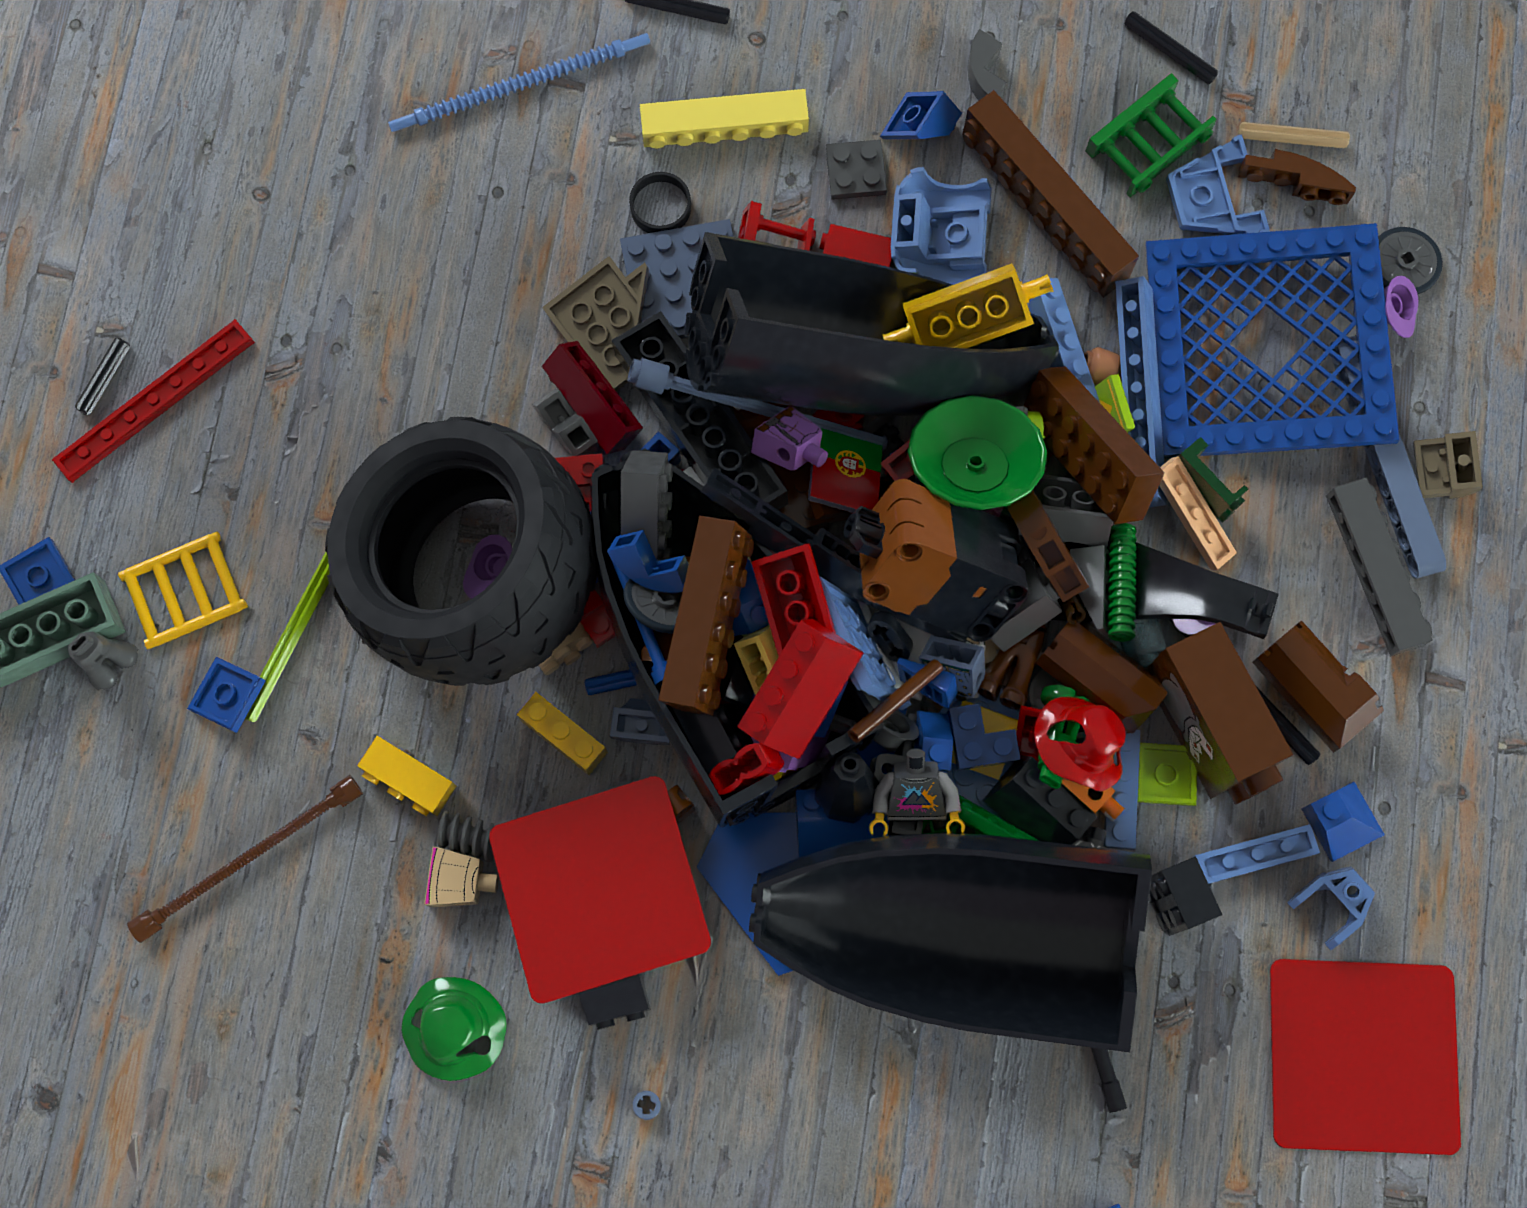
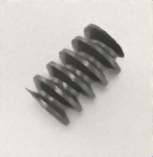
(465, 836)

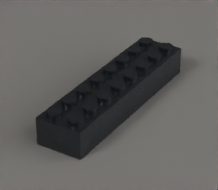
(700, 427)

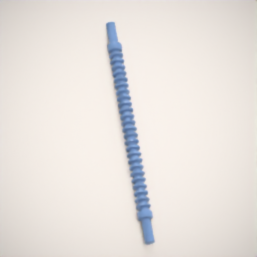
(422, 115)

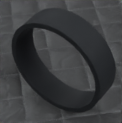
(659, 177)

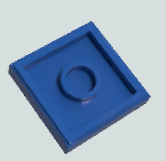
(36, 571)
(226, 694)

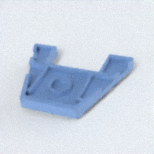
(1203, 197)

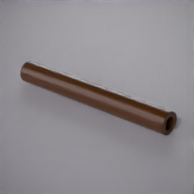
(895, 700)

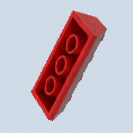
(791, 592)
(800, 688)

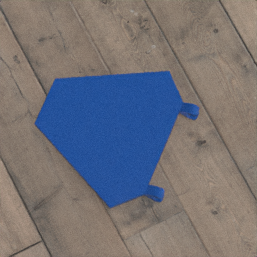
(742, 852)

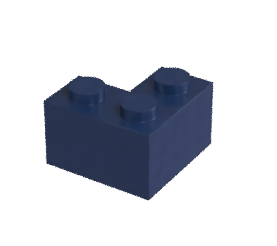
(973, 746)

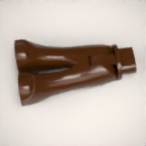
(1017, 688)

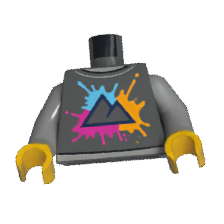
(916, 793)

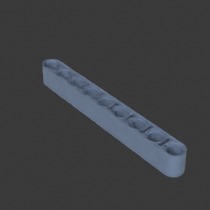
(1398, 489)

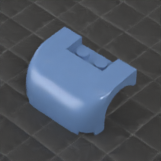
(940, 227)

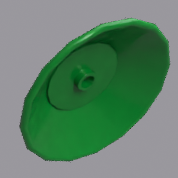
(981, 433)

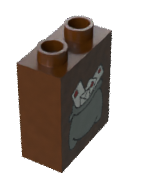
(1220, 715)

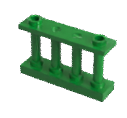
(1145, 110)

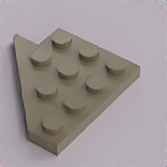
(599, 310)

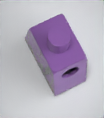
(789, 440)

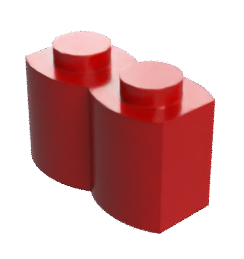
(746, 768)

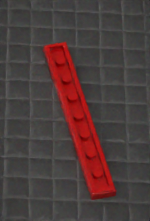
(152, 401)

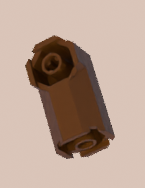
(1102, 674)
(1318, 688)

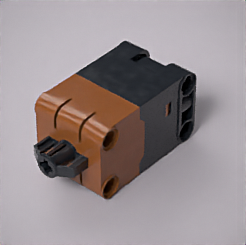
(939, 561)

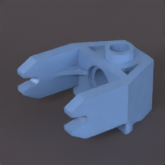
(1338, 883)

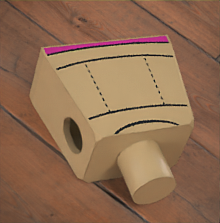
(456, 879)

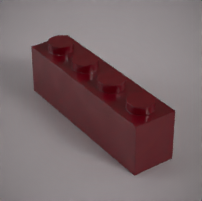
(592, 397)

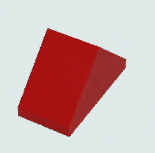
(1025, 731)

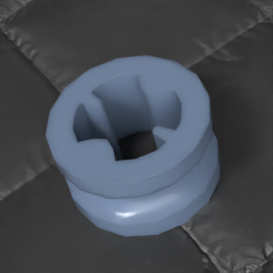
(639, 1111)

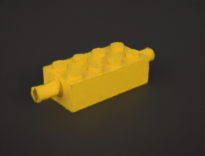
(971, 310)

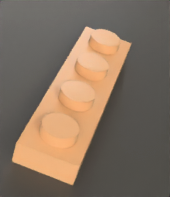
(1195, 514)

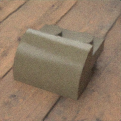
(1448, 465)

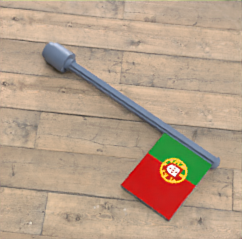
(854, 457)

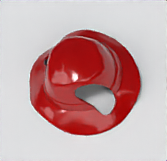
(1088, 762)

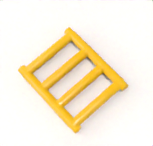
(208, 615)

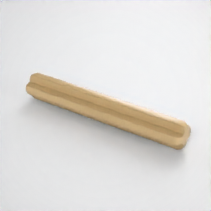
(1294, 135)

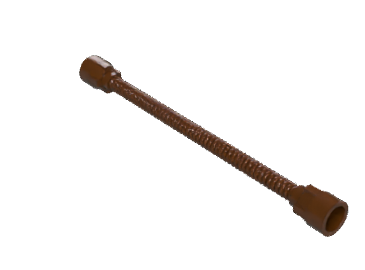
(150, 922)

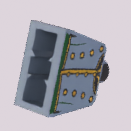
(960, 658)

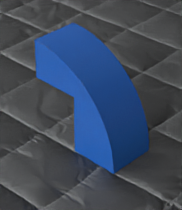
(637, 561)

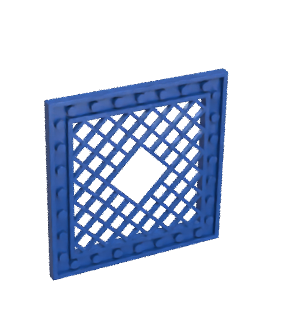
(1361, 244)

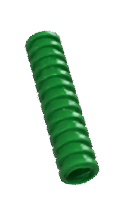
(1122, 582)

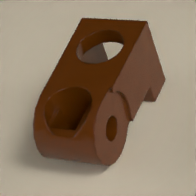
(681, 803)

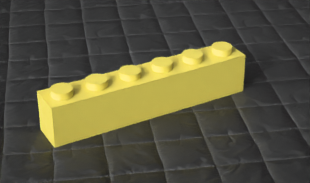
(724, 118)

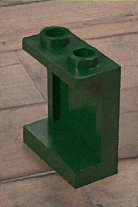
(1217, 495)

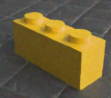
(562, 733)
(406, 777)

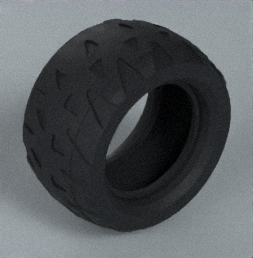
(398, 503)

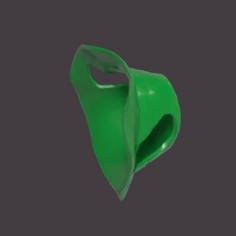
(452, 1018)

